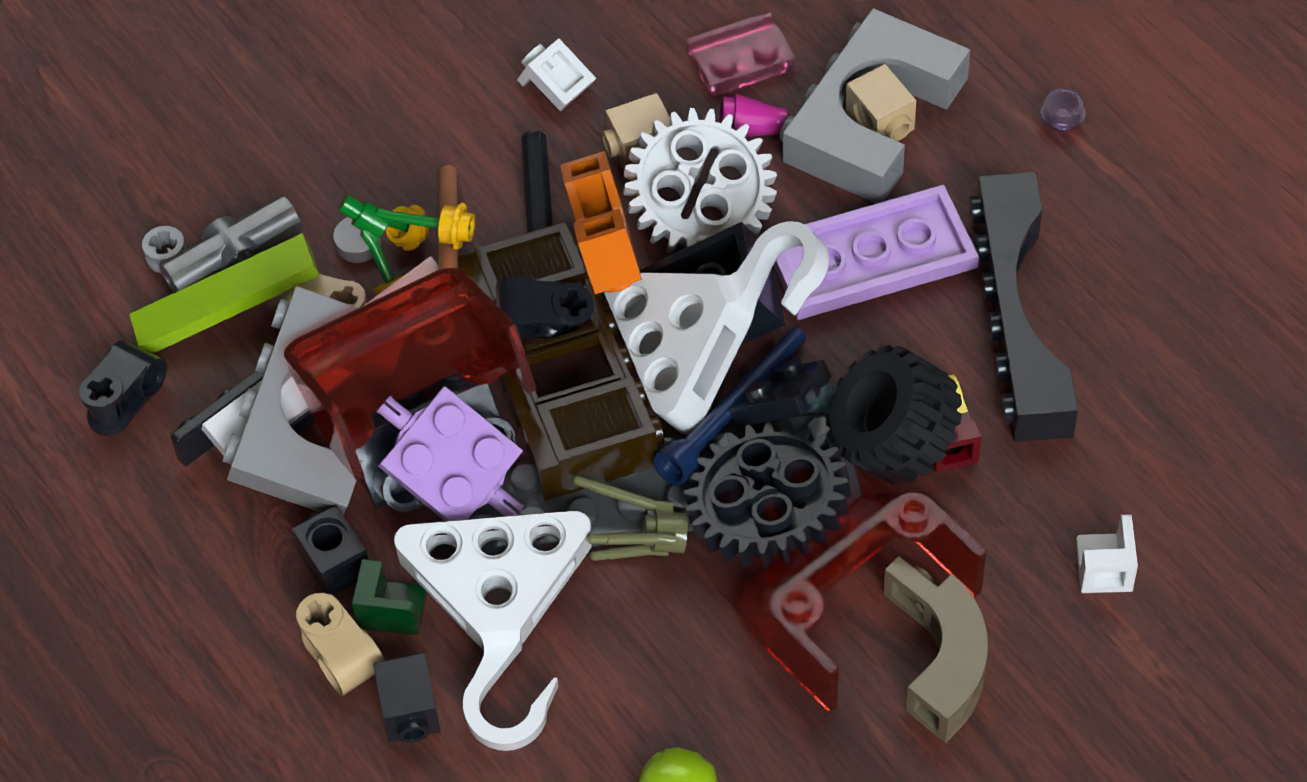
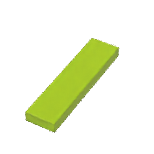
(224, 294)

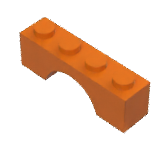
(600, 224)

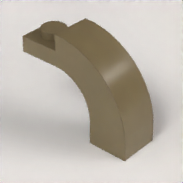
(953, 683)

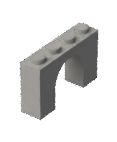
(834, 146)
(270, 452)

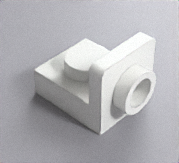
(556, 73)

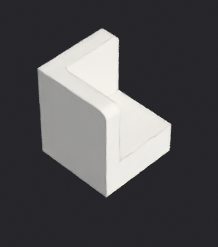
(1108, 560)

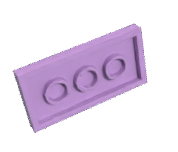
(884, 250)

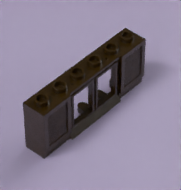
(590, 428)

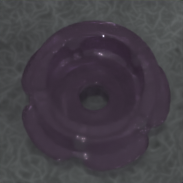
(1060, 102)

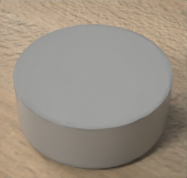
(350, 244)

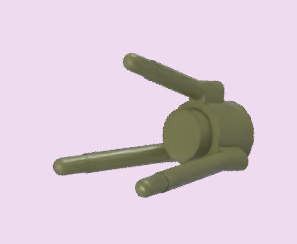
(660, 533)

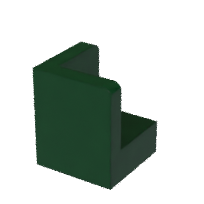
(386, 604)

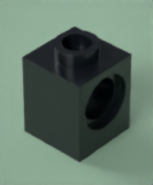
(334, 568)
(406, 698)

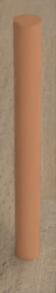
(447, 196)

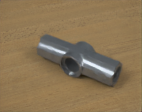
(231, 242)

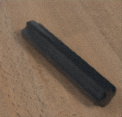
(536, 181)

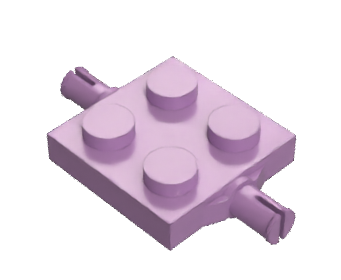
(450, 457)

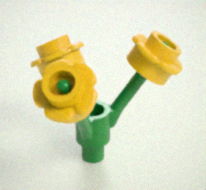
(406, 228)

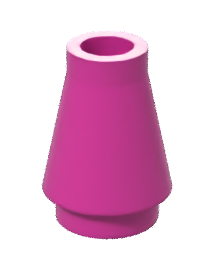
(760, 116)

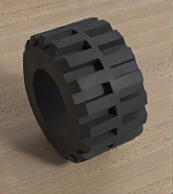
(894, 414)

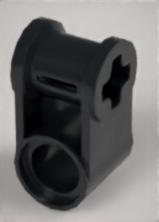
(544, 307)
(121, 387)

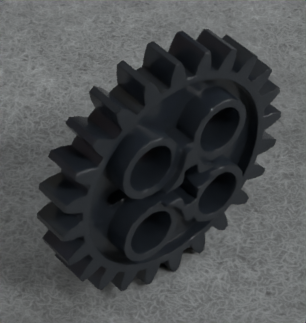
(767, 494)

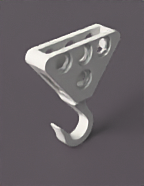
(697, 321)
(499, 630)

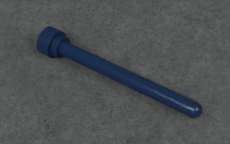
(680, 457)

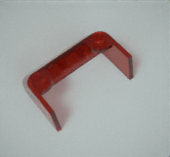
(399, 348)
(787, 599)

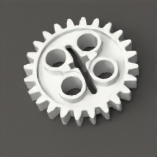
(660, 166)

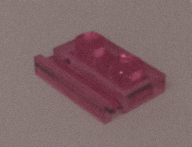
(740, 54)

